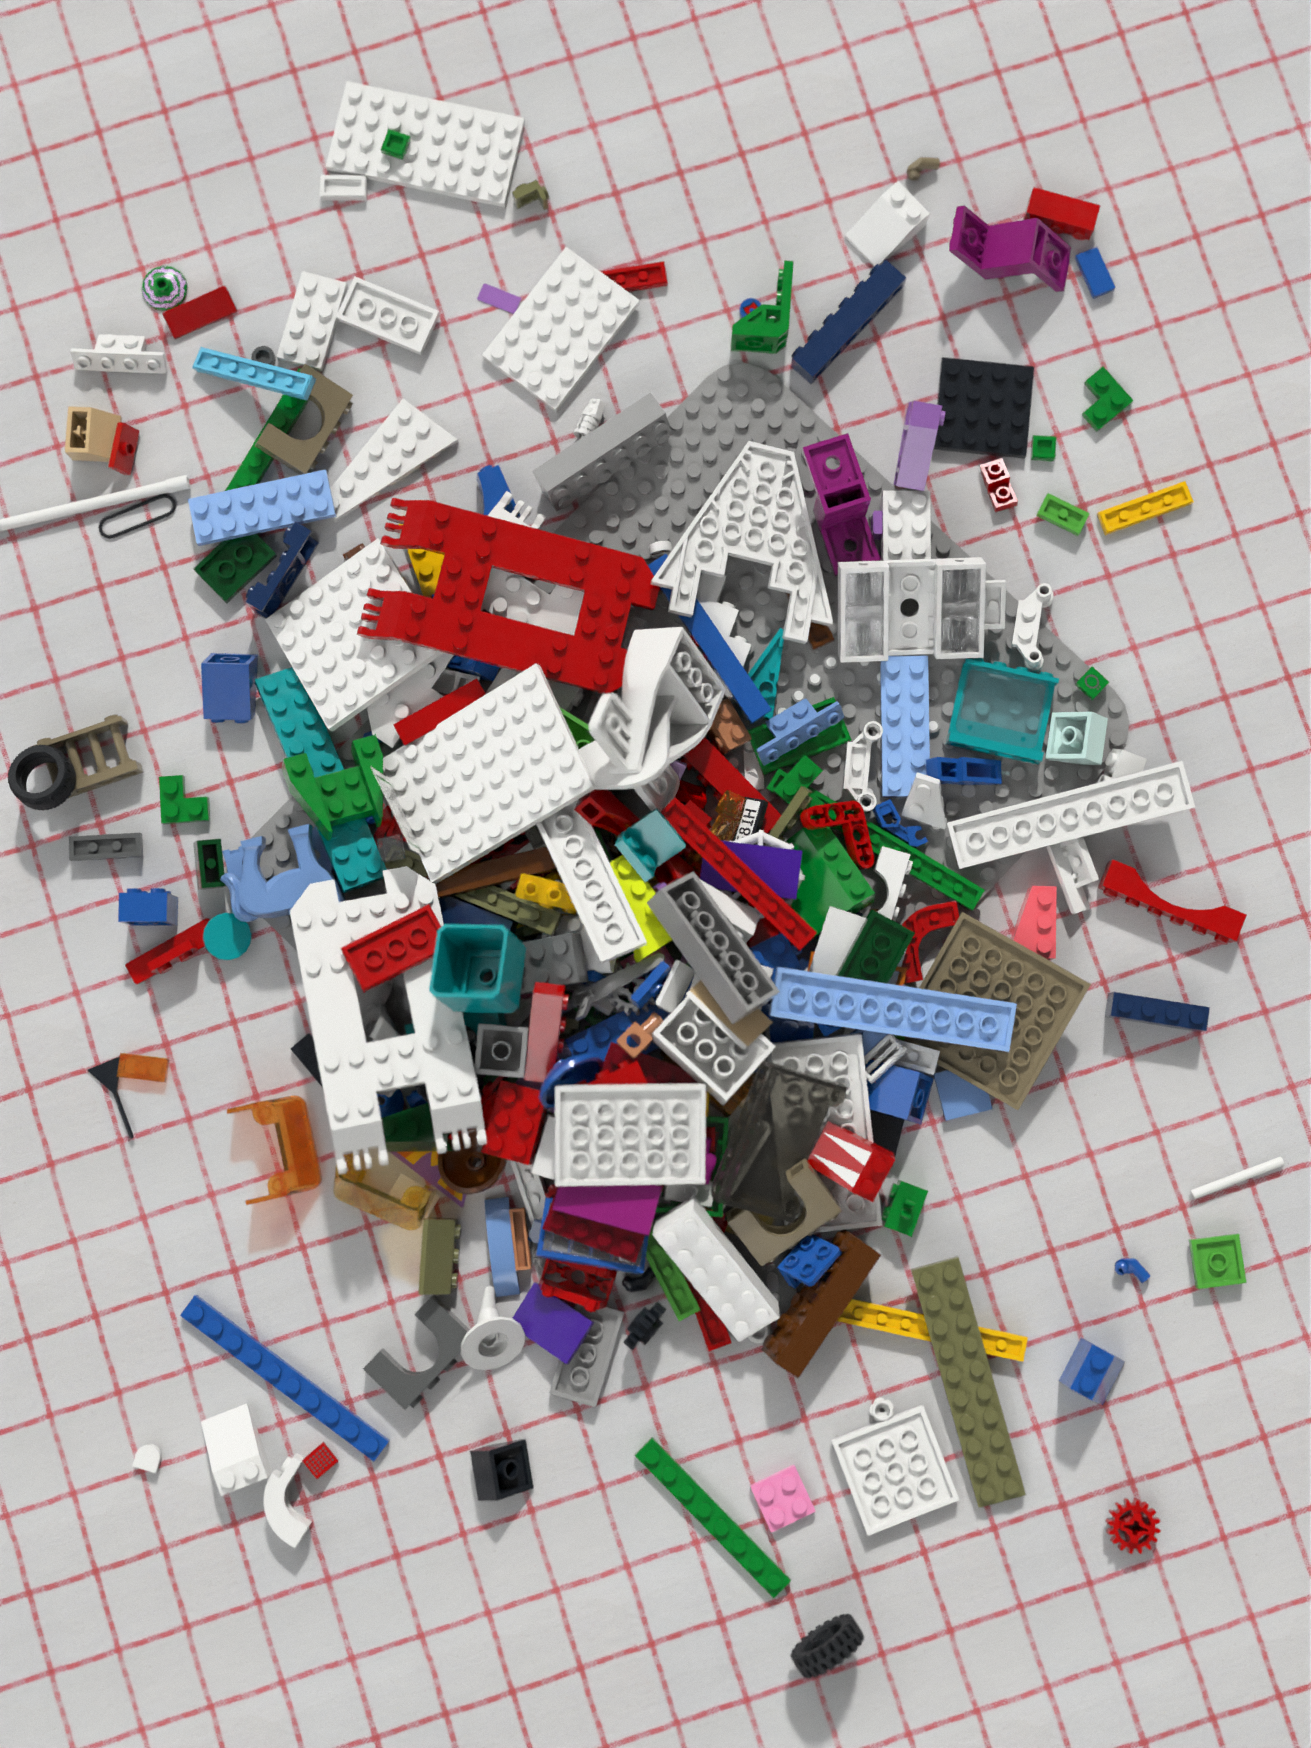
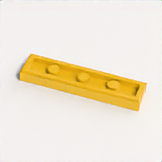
(1145, 508)

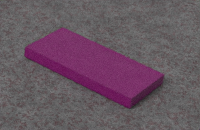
(616, 1205)

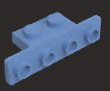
(797, 726)

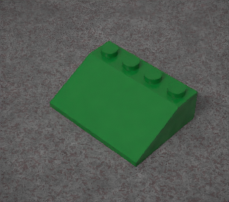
(829, 878)

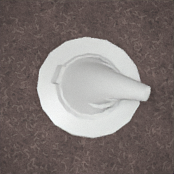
(493, 1338)

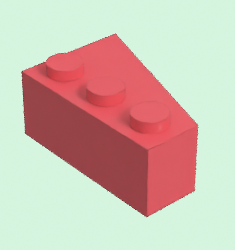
(1037, 921)

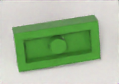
(1062, 514)

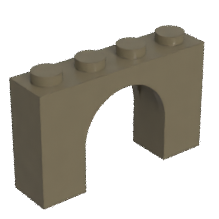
(301, 454)
(769, 1241)

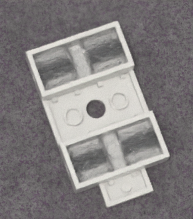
(950, 617)

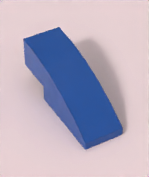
(965, 771)

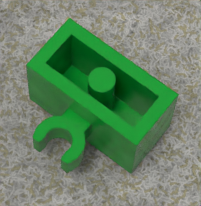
(904, 1207)

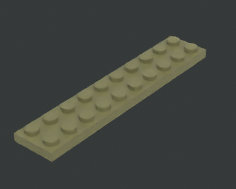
(968, 1382)

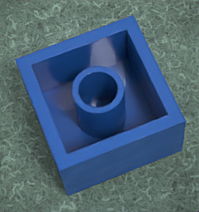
(148, 909)

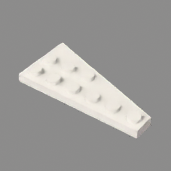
(390, 455)

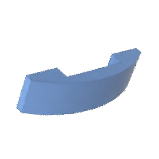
(501, 1247)

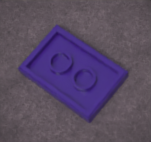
(552, 1324)

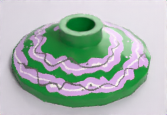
(169, 296)

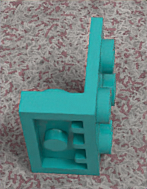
(649, 843)

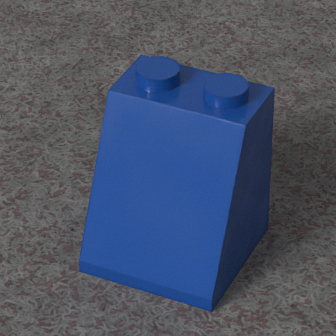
(229, 687)
(899, 1093)
(1091, 1371)

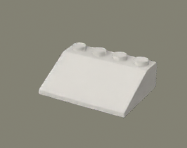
(708, 1051)

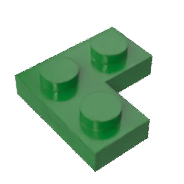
(1110, 396)
(802, 774)
(176, 807)

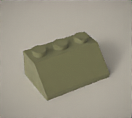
(439, 1256)

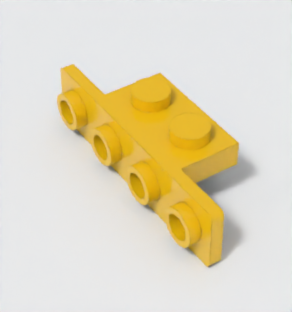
(545, 892)

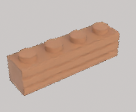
(520, 1238)

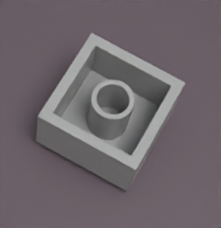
(501, 1050)

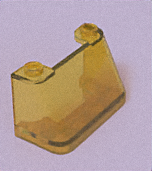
(403, 1212)

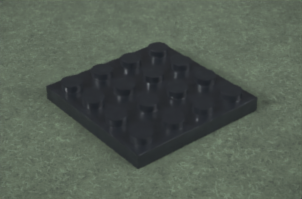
(984, 407)

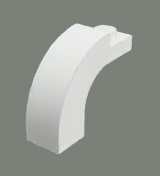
(279, 1512)

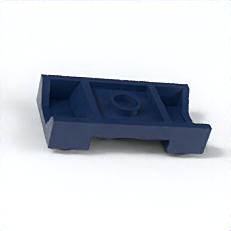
(267, 599)

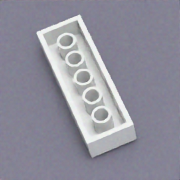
(716, 1269)

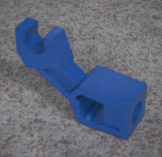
(906, 834)

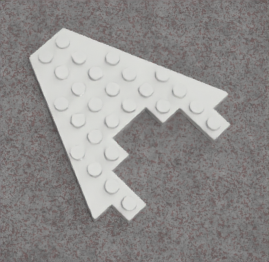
(754, 523)

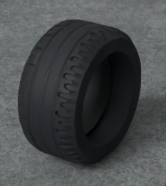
(30, 759)

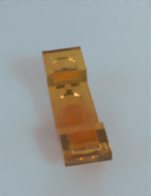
(726, 825)

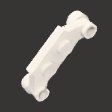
(1027, 626)
(857, 765)

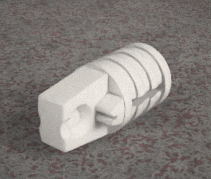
(589, 418)

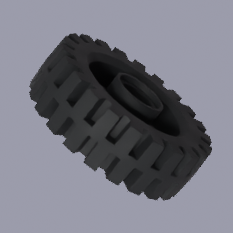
(827, 1646)

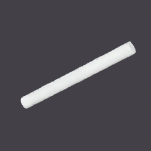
(1237, 1177)

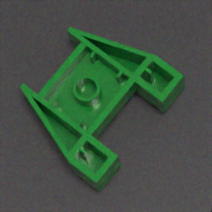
(341, 794)

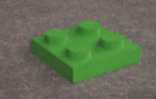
(1217, 1261)

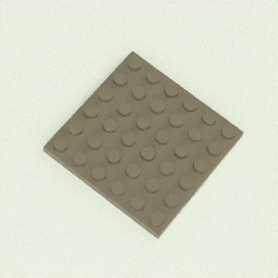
(994, 967)

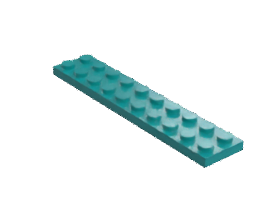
(302, 731)

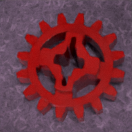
(1132, 1536)

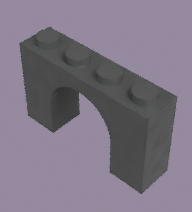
(407, 1385)

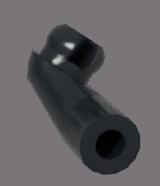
(638, 1283)

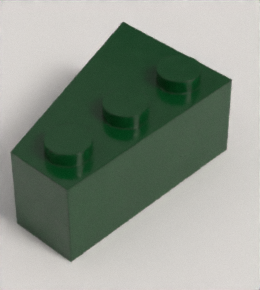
(411, 1131)

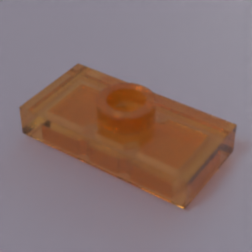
(143, 1067)

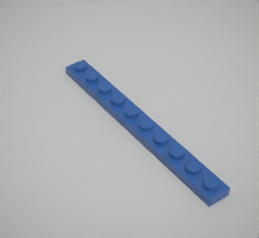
(284, 1377)

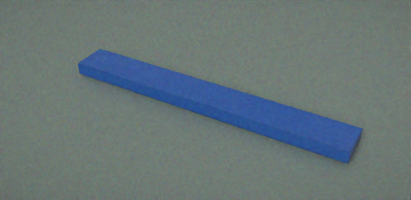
(720, 657)

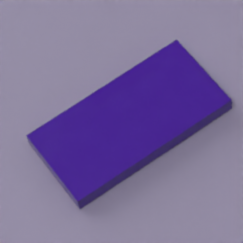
(773, 865)

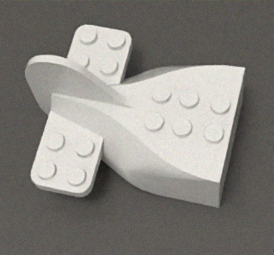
(663, 714)

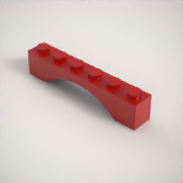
(605, 811)
(1126, 883)

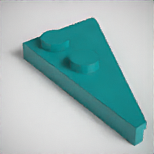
(766, 671)

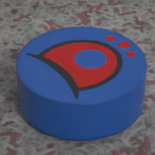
(748, 306)

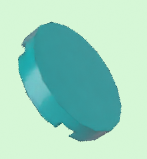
(226, 937)

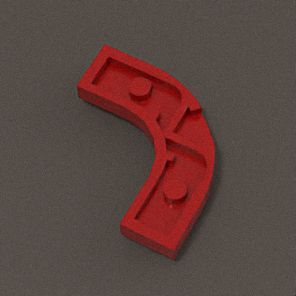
(921, 923)

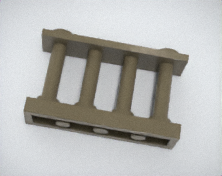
(104, 774)

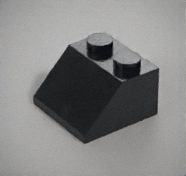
(501, 1470)

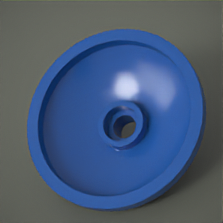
(569, 1072)

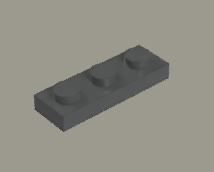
(105, 846)

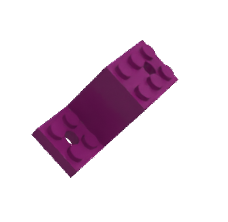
(1010, 248)
(840, 501)

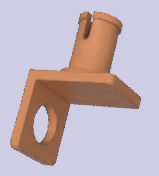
(640, 1034)

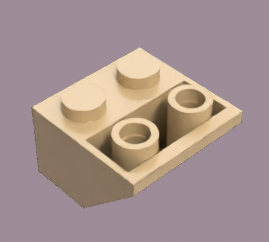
(90, 434)

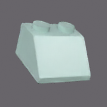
(1077, 738)

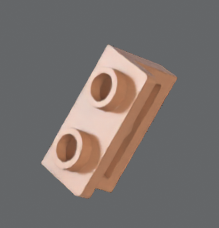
(727, 729)

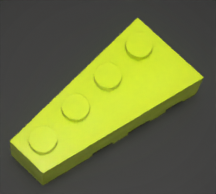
(638, 894)

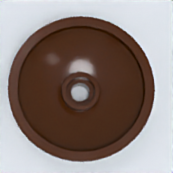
(460, 1170)

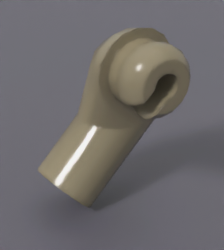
(920, 164)

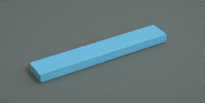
(254, 373)

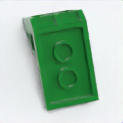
(759, 332)

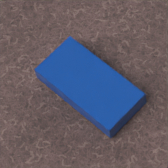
(1095, 272)

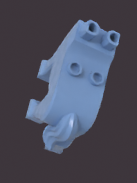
(254, 896)

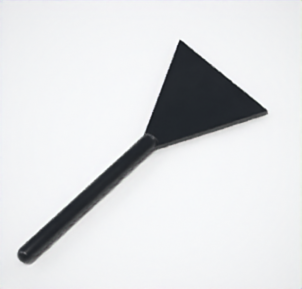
(107, 1075)

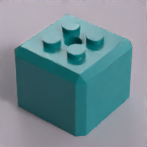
(463, 958)

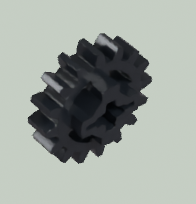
(644, 1326)

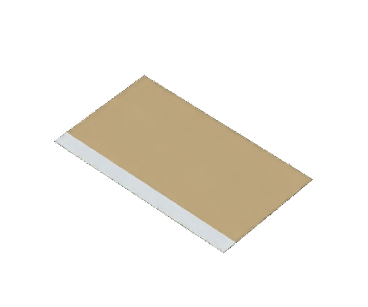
(741, 1032)

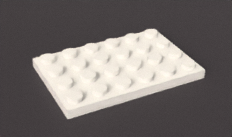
(561, 329)
(630, 1134)

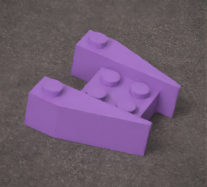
(917, 444)

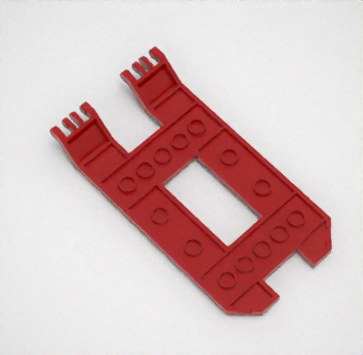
(454, 617)

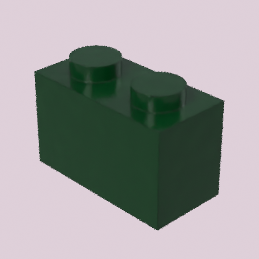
(209, 863)

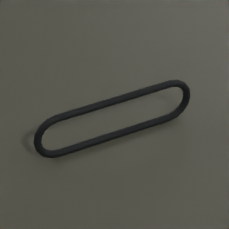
(134, 507)

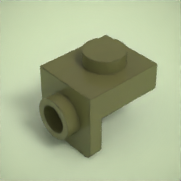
(530, 192)

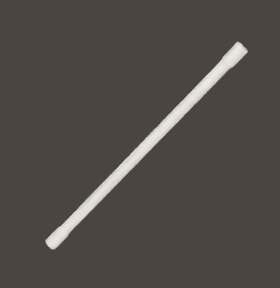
(168, 486)

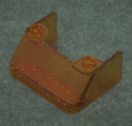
(295, 1143)

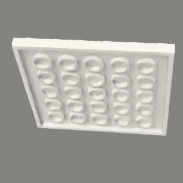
(322, 642)

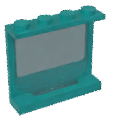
(1001, 710)

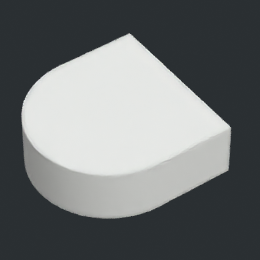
(148, 1458)

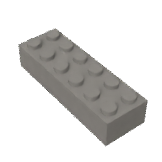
(603, 452)
(712, 947)

